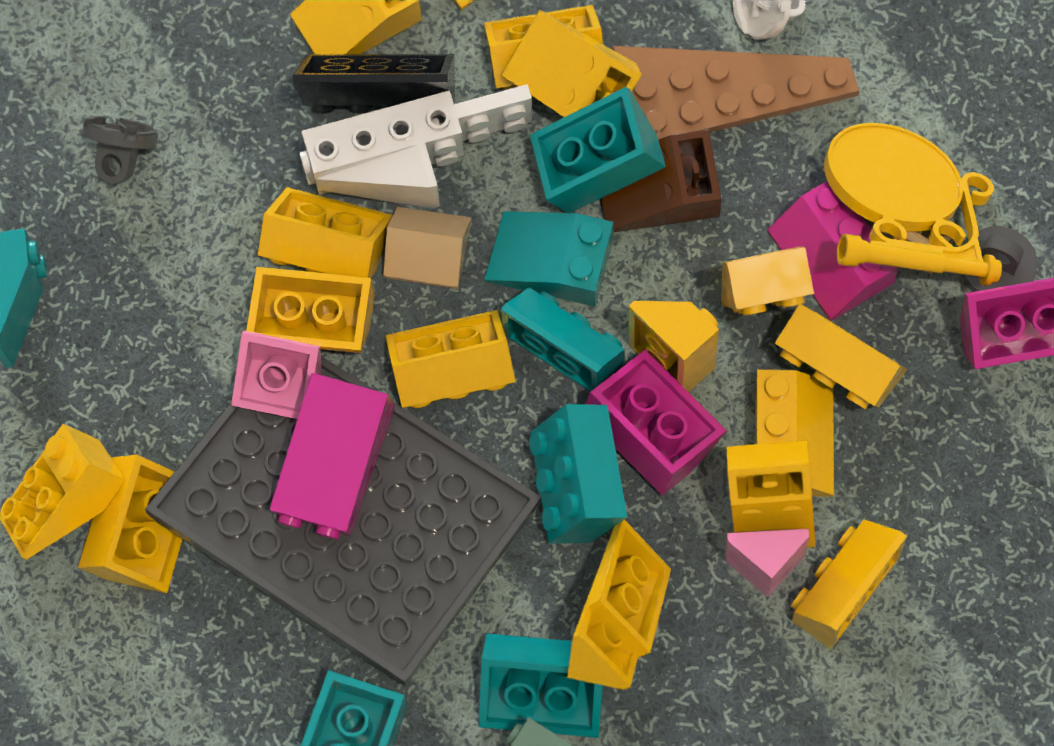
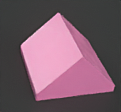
(274, 374)
(766, 556)

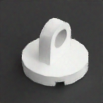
(766, 17)

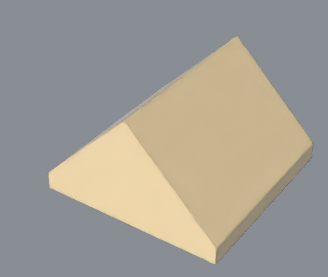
(426, 247)

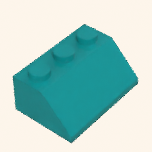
(596, 151)
(561, 338)
(530, 681)

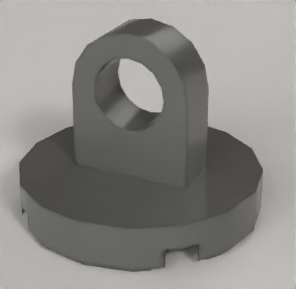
(121, 140)
(1013, 251)

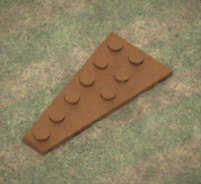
(728, 89)

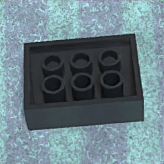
(372, 79)

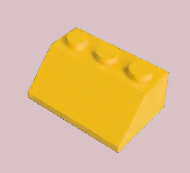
(506, 34)
(323, 234)
(312, 308)
(676, 337)
(839, 357)
(450, 359)
(798, 409)
(124, 540)
(847, 580)

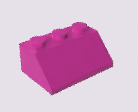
(817, 224)
(1008, 323)
(656, 422)

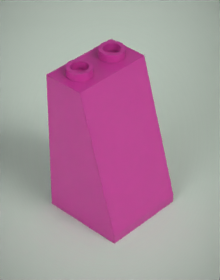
(331, 456)

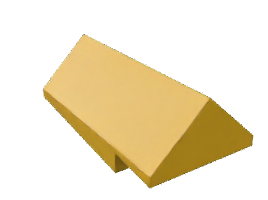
(619, 611)

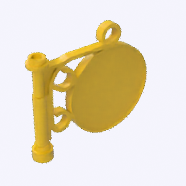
(909, 187)

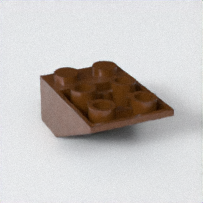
(675, 194)

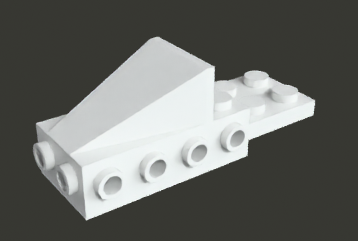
(397, 161)

